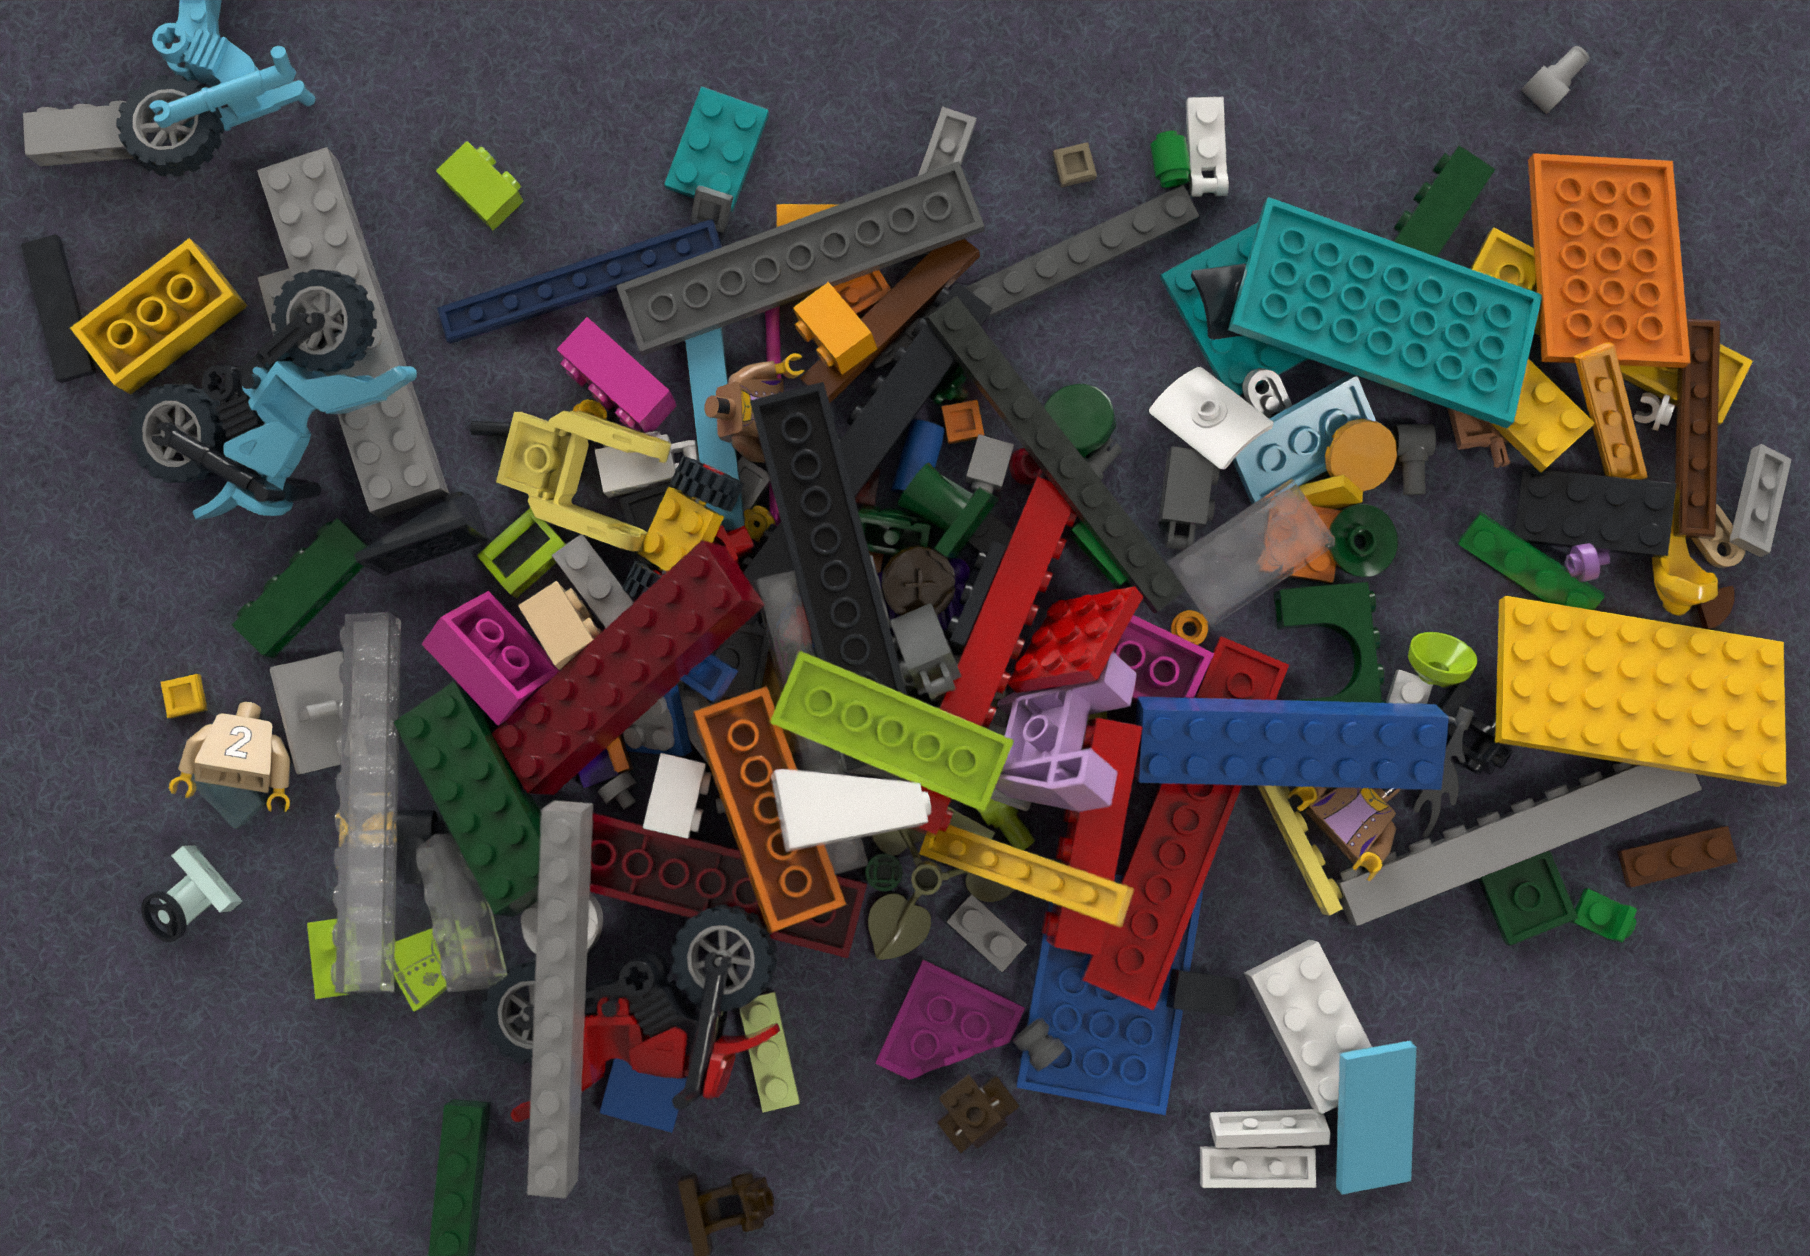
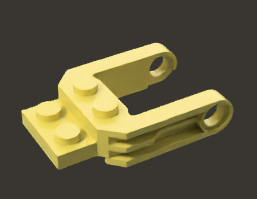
(548, 463)

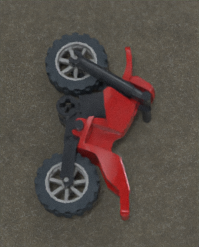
(647, 1016)

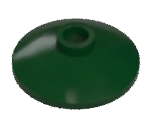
(1377, 537)

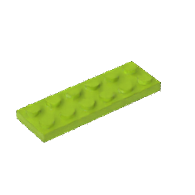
(892, 731)

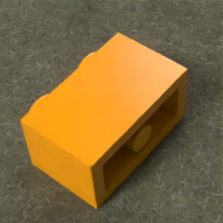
(834, 328)

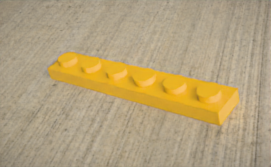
(1030, 874)

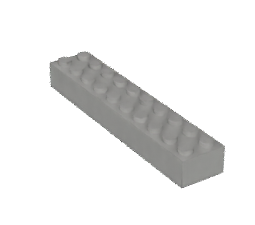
(323, 233)

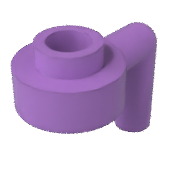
(1585, 562)

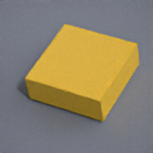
(183, 696)

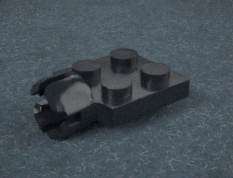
(747, 653)

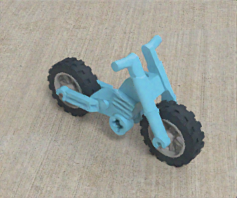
(191, 113)

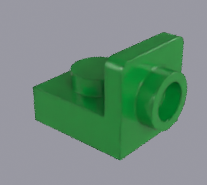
(1605, 916)

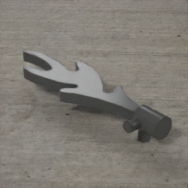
(1450, 778)

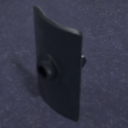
(1219, 294)

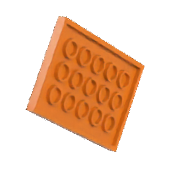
(1608, 259)

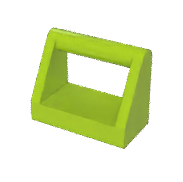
(533, 567)

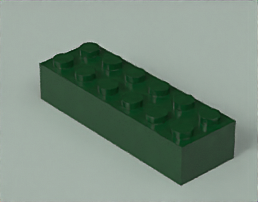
(477, 796)

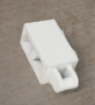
(634, 472)

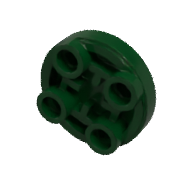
(1083, 416)

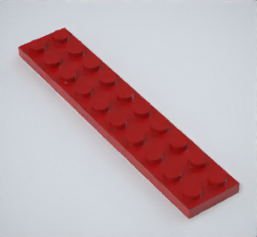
(1177, 848)

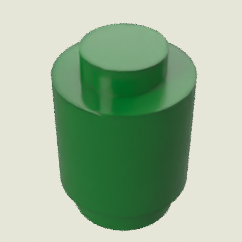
(1170, 159)

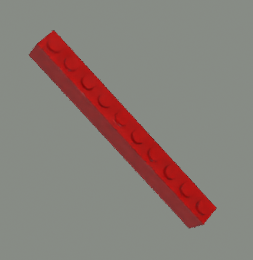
(1002, 619)

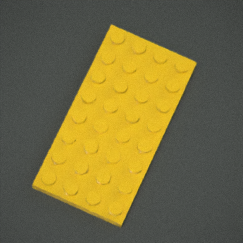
(1640, 692)

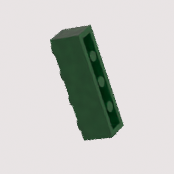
(1443, 202)
(301, 589)
(459, 1178)

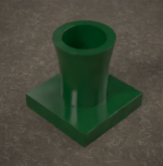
(947, 508)

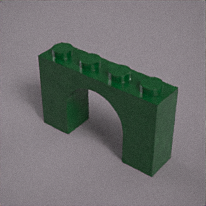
(1349, 613)

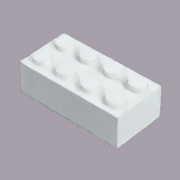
(1308, 1018)

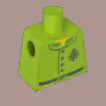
(419, 969)

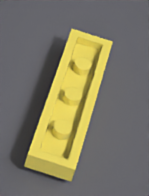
(1307, 857)

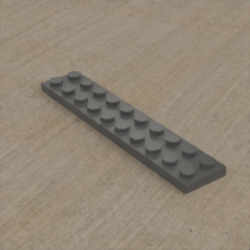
(800, 258)

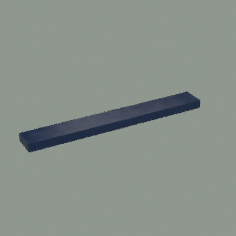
(573, 282)

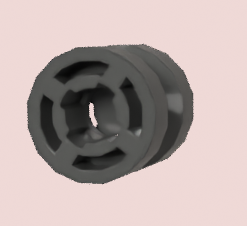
(1040, 1045)

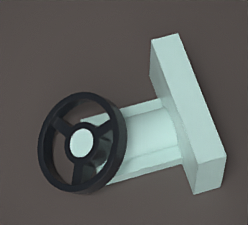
(189, 896)

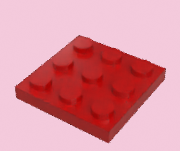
(1075, 640)

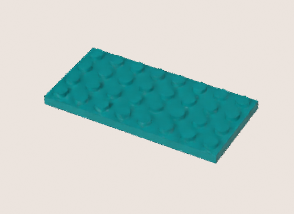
(1386, 312)

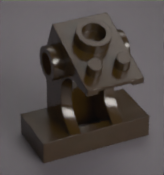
(975, 1112)
(704, 1213)

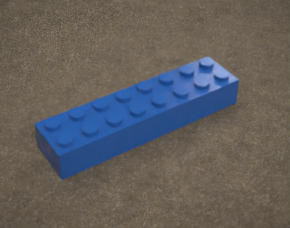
(1290, 743)

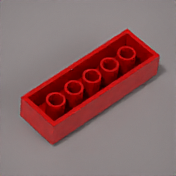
(1095, 835)

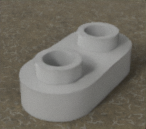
(1272, 396)

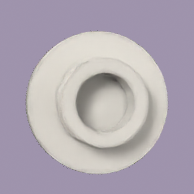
(1661, 411)

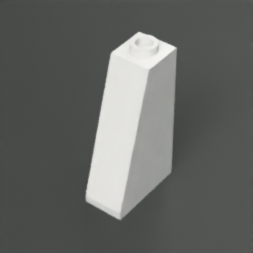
(837, 808)

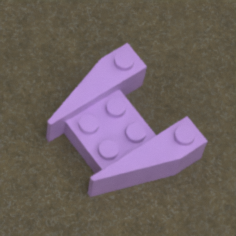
(1048, 740)

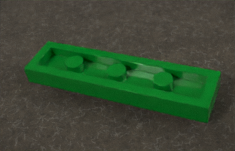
(1527, 565)

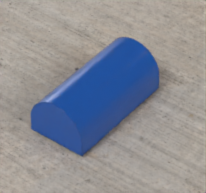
(920, 447)

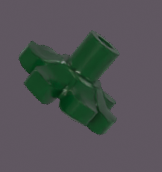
(951, 386)

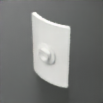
(1209, 416)

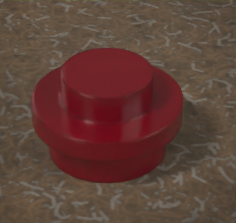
(1023, 467)

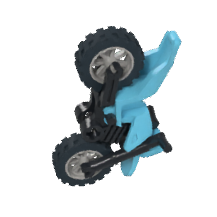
(263, 413)

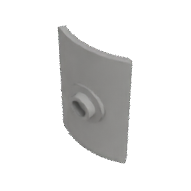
(308, 706)

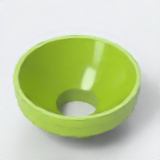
(1441, 659)

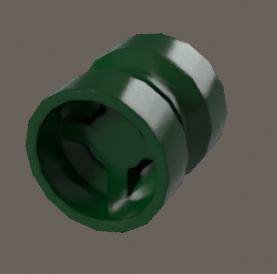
(884, 872)

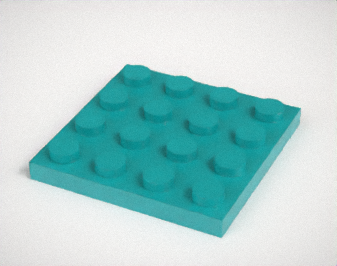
(1232, 356)

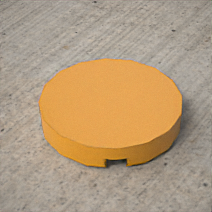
(1362, 452)

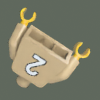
(236, 754)

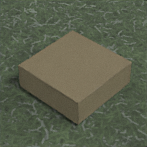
(1074, 164)

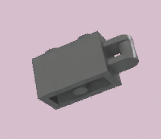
(1186, 495)
(925, 651)

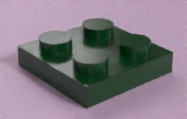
(1527, 898)

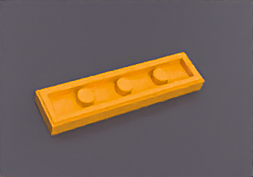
(1611, 412)

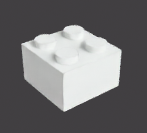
(676, 796)

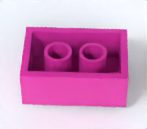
(615, 378)
(490, 656)
(1162, 661)

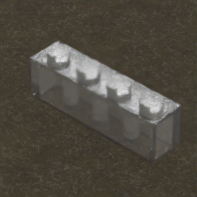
(459, 917)

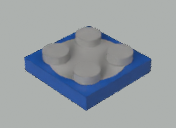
(660, 728)

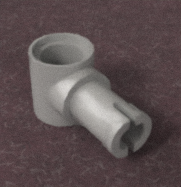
(1552, 83)

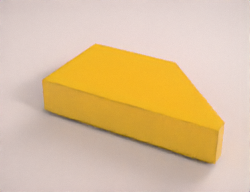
(1332, 492)

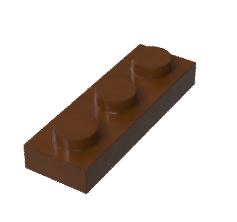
(1677, 856)

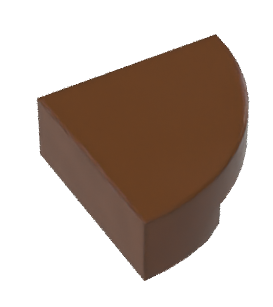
(1716, 610)

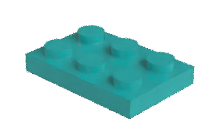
(717, 145)

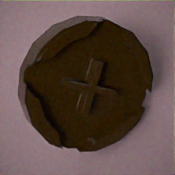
(917, 579)

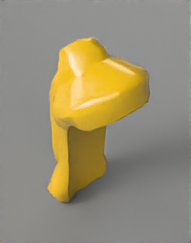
(1680, 579)

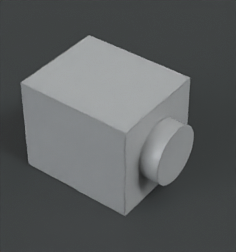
(989, 464)

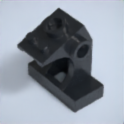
(1485, 752)

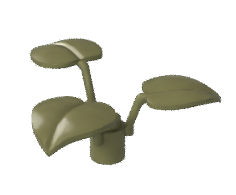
(901, 925)

